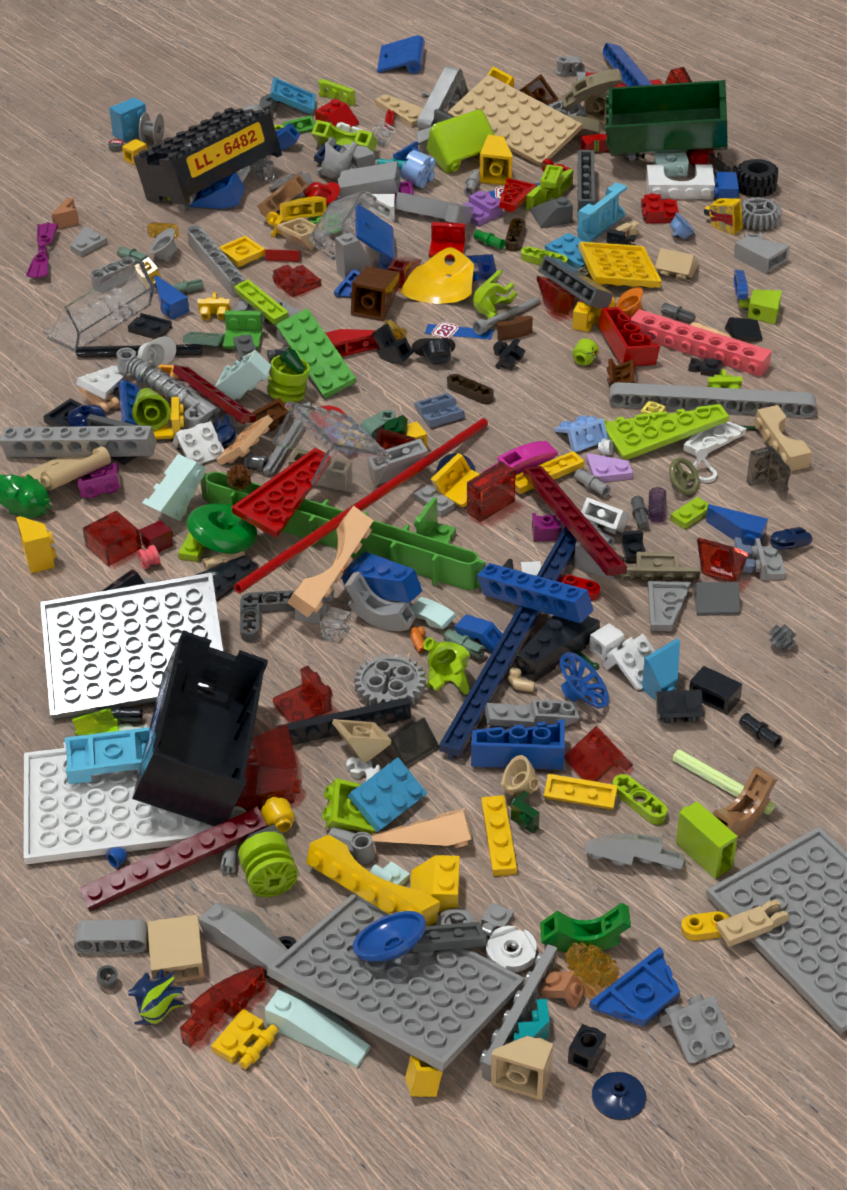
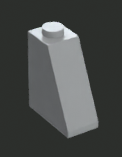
(761, 253)
(350, 255)

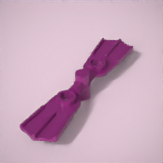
(39, 264)

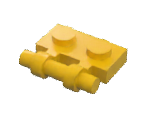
(239, 1034)

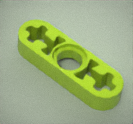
(536, 255)
(644, 809)

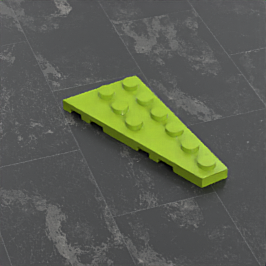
(657, 429)

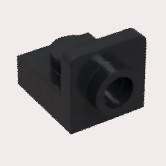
(631, 544)

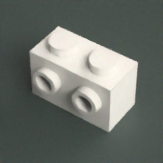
(605, 515)

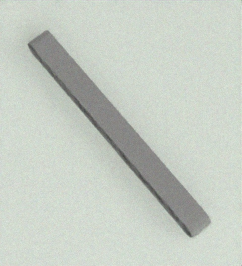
(732, 400)

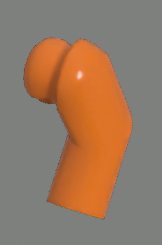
(417, 636)

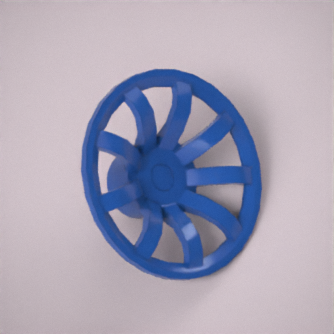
(576, 687)

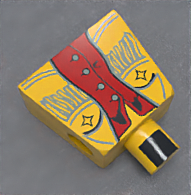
(726, 215)

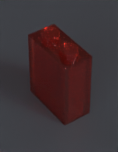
(491, 491)

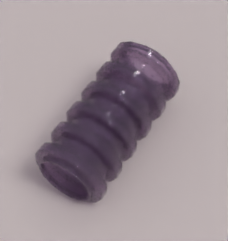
(657, 504)

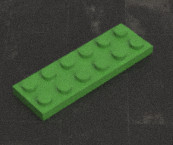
(312, 344)

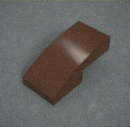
(514, 329)

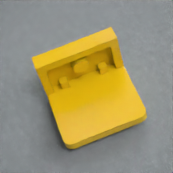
(175, 421)
(453, 480)

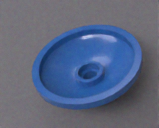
(390, 937)

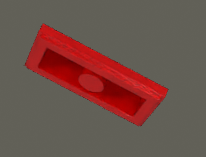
(282, 255)

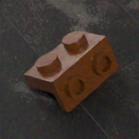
(621, 373)
(276, 410)

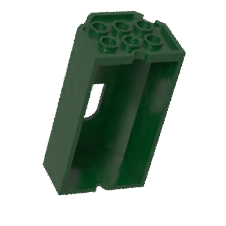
(666, 118)

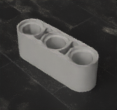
(108, 271)
(111, 937)

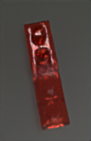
(224, 997)

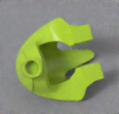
(486, 297)
(447, 663)

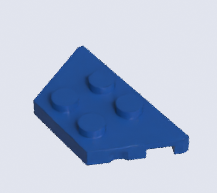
(639, 992)

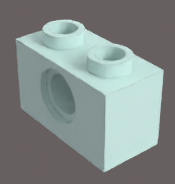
(674, 163)

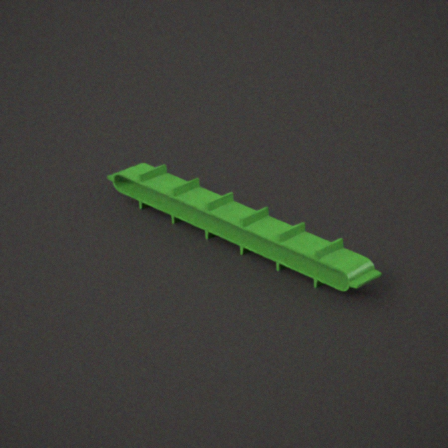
(426, 555)

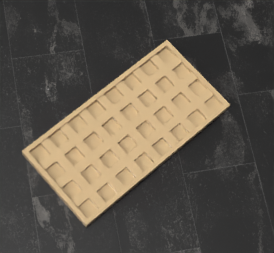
(526, 123)

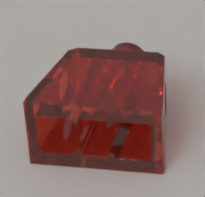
(273, 749)

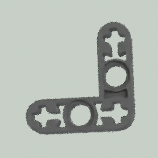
(256, 608)

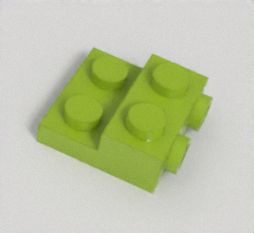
(341, 811)

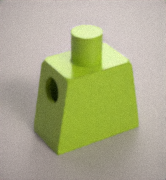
(763, 305)

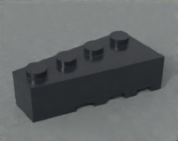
(553, 641)

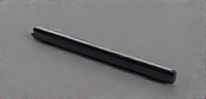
(105, 351)

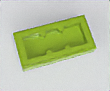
(551, 176)

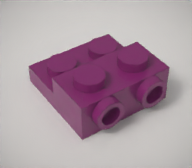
(100, 481)

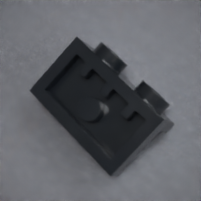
(679, 704)

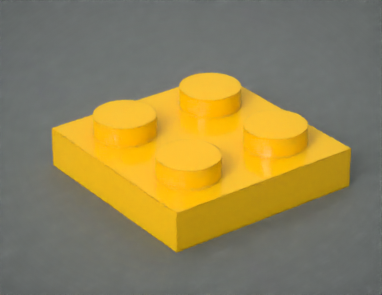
(242, 251)

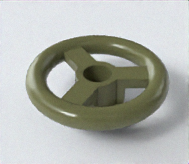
(681, 477)

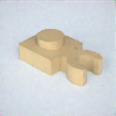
(629, 228)

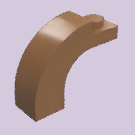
(283, 194)
(749, 804)

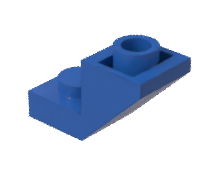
(480, 628)

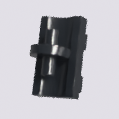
(508, 354)

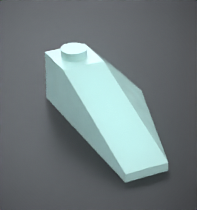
(314, 1026)

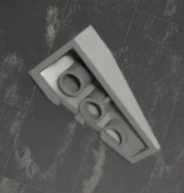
(241, 934)

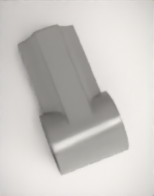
(359, 844)

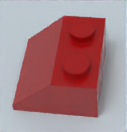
(336, 112)

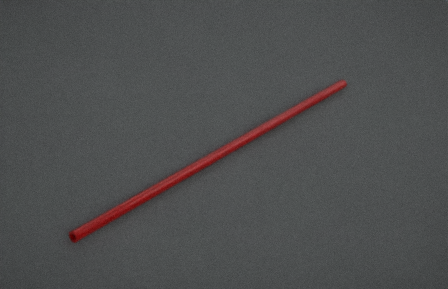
(362, 504)

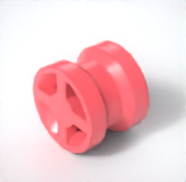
(148, 557)

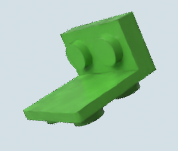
(242, 323)
(428, 524)

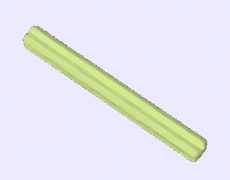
(712, 775)

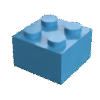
(126, 118)

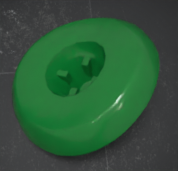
(220, 529)

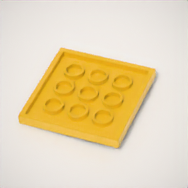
(619, 264)

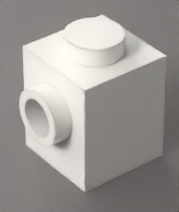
(605, 640)

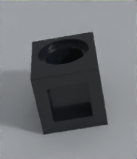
(583, 1056)

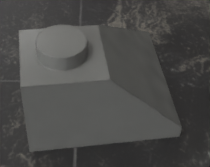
(553, 212)

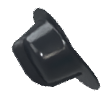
(434, 349)

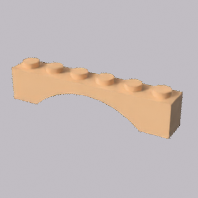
(311, 590)

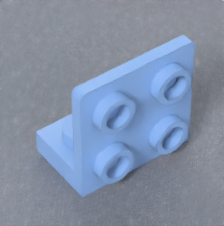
(583, 432)

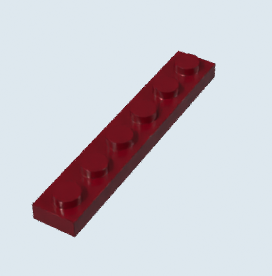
(211, 392)

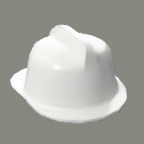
(158, 351)

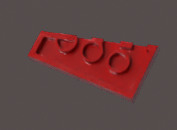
(515, 194)

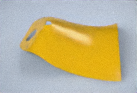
(430, 284)

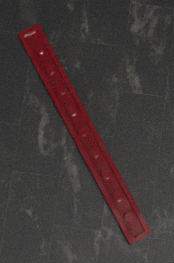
(575, 521)

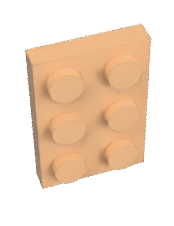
(244, 440)

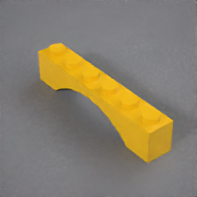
(336, 862)

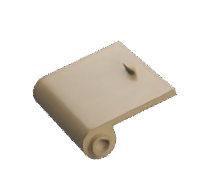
(66, 469)

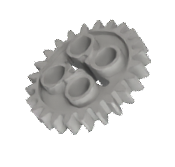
(376, 676)

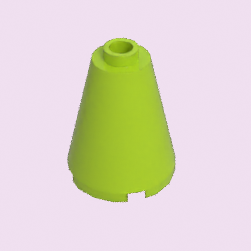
(150, 409)

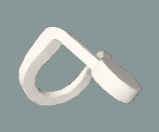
(701, 452)

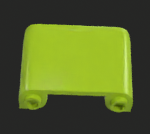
(458, 139)

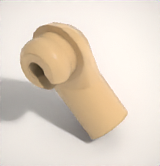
(518, 683)

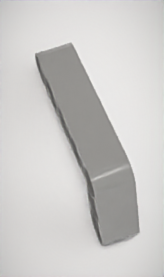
(449, 82)
(432, 207)

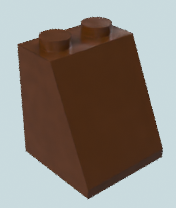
(374, 292)

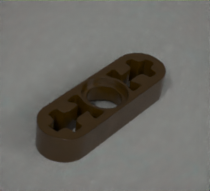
(515, 234)
(479, 393)

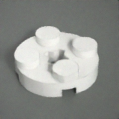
(508, 936)

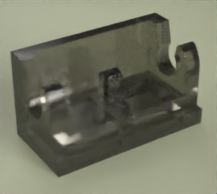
(718, 165)

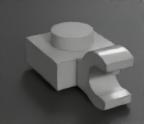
(495, 917)

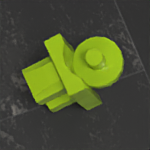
(725, 381)

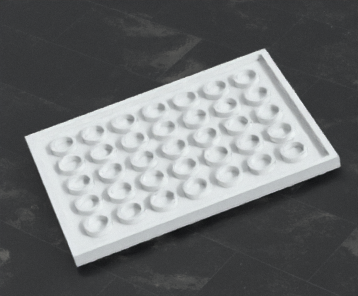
(90, 816)

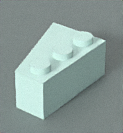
(243, 375)

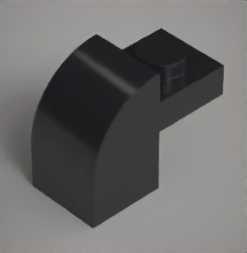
(390, 348)

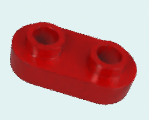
(592, 586)

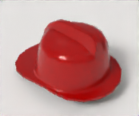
(329, 191)

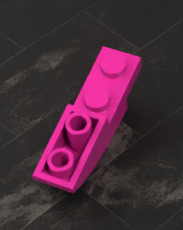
(528, 455)

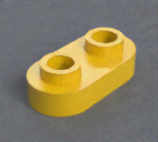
(705, 925)

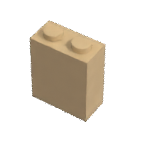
(176, 948)

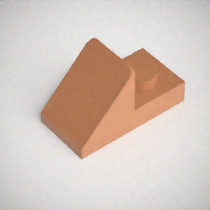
(65, 214)

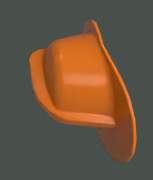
(631, 301)

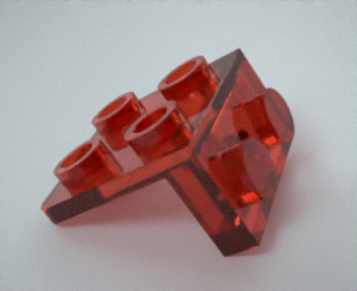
(306, 700)

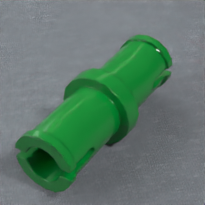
(489, 239)

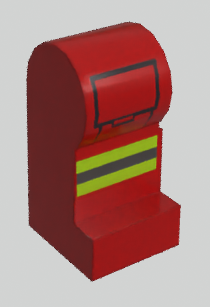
(594, 142)

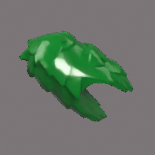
(23, 496)

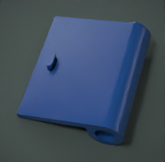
(401, 53)
(375, 234)

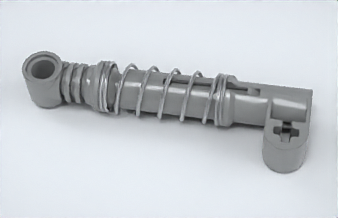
(197, 408)

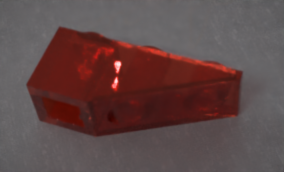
(405, 266)

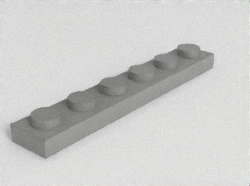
(521, 1007)

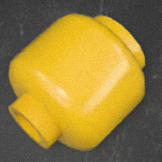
(278, 812)

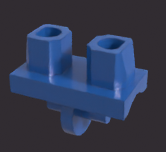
(402, 154)

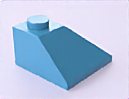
(661, 669)

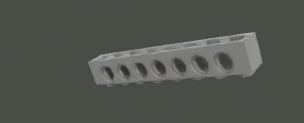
(77, 441)

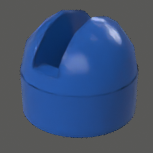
(116, 857)

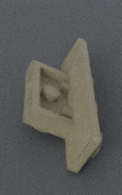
(659, 565)

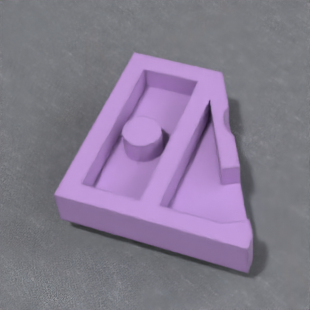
(609, 468)

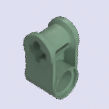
(372, 424)

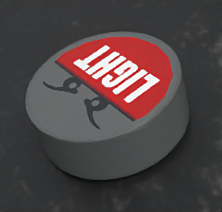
(115, 145)

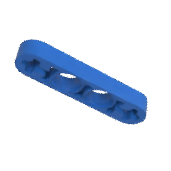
(740, 285)

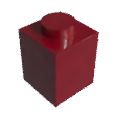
(157, 535)

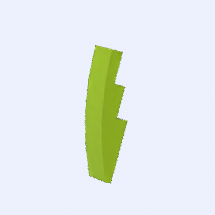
(544, 194)

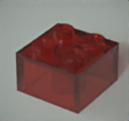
(112, 538)

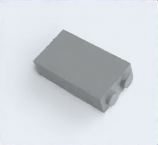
(374, 179)

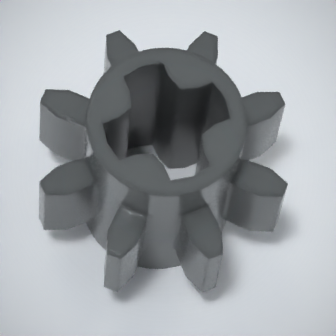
(782, 637)

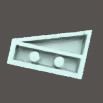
(176, 488)

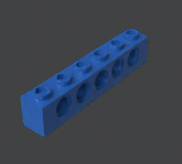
(535, 592)

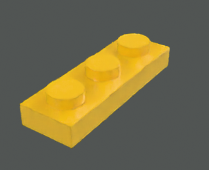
(580, 791)

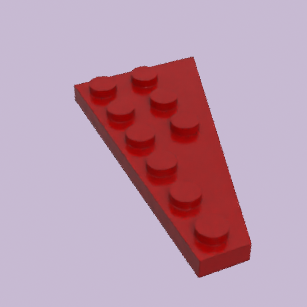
(279, 498)

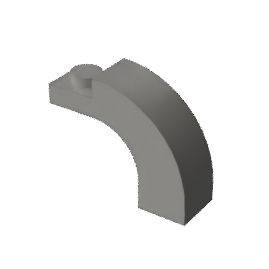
(377, 611)

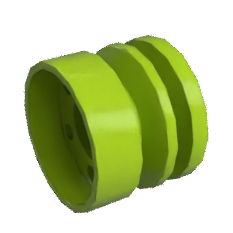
(286, 383)
(268, 864)

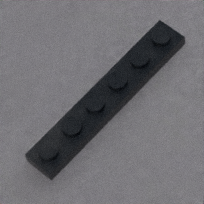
(322, 726)

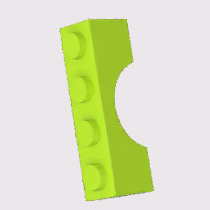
(324, 130)

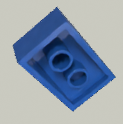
(220, 194)

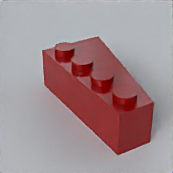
(626, 338)

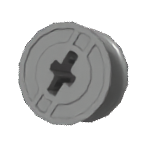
(151, 128)

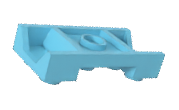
(597, 218)
(104, 753)

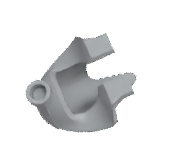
(336, 161)

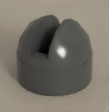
(102, 974)

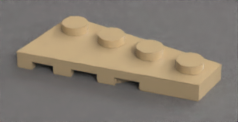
(404, 111)

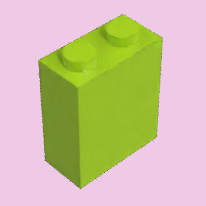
(706, 839)

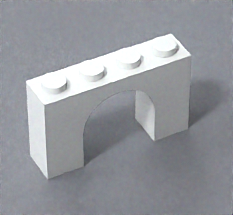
(698, 188)

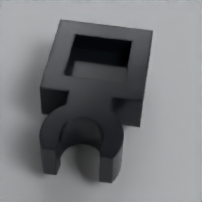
(619, 237)
(707, 367)

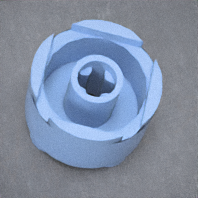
(418, 168)

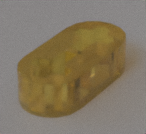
(155, 229)

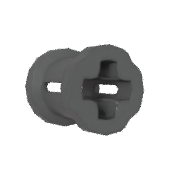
(255, 461)

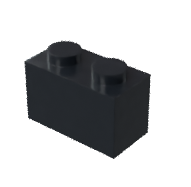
(717, 689)

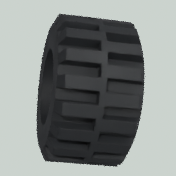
(757, 177)

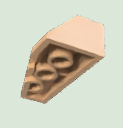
(442, 830)

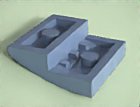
(439, 410)

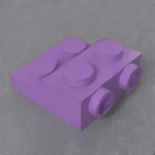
(484, 207)

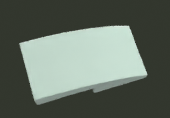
(433, 612)

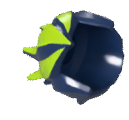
(155, 997)

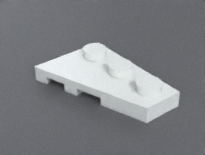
(102, 381)
(714, 437)

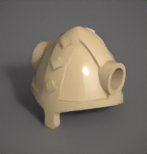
(523, 774)

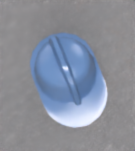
(681, 227)

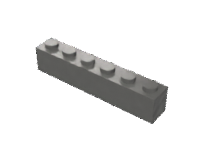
(585, 179)
(575, 282)

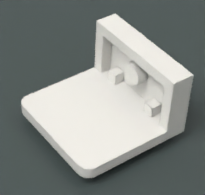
(199, 443)
(631, 659)

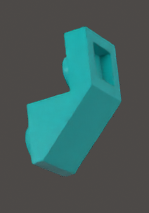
(540, 1023)

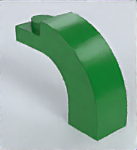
(602, 932)

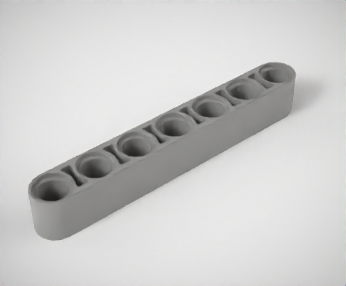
(214, 259)

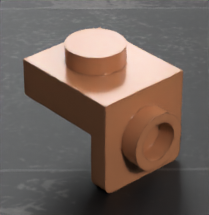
(563, 985)

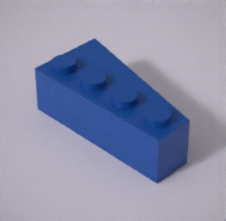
(385, 577)
(539, 744)

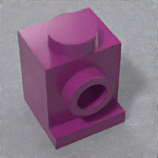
(545, 527)

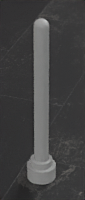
(481, 325)

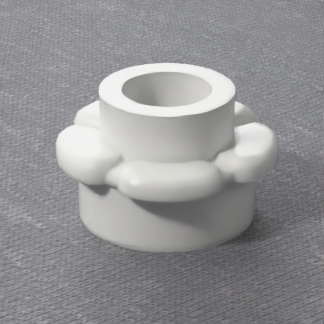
(605, 447)

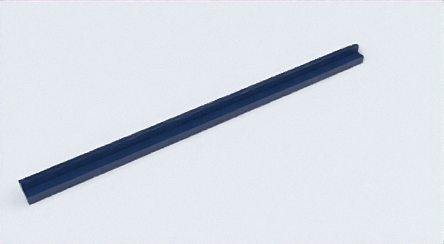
(504, 654)

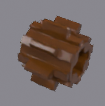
(238, 476)

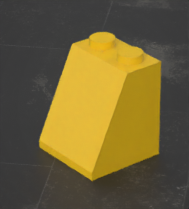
(495, 161)

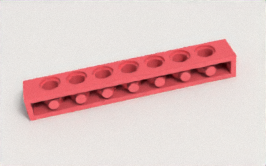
(703, 343)

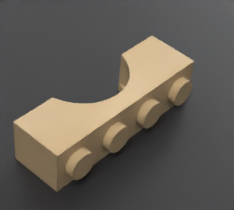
(771, 424)

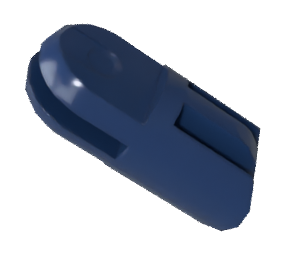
(225, 431)
(790, 538)

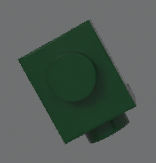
(397, 425)
(523, 814)

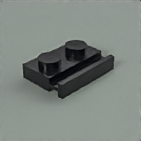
(149, 326)

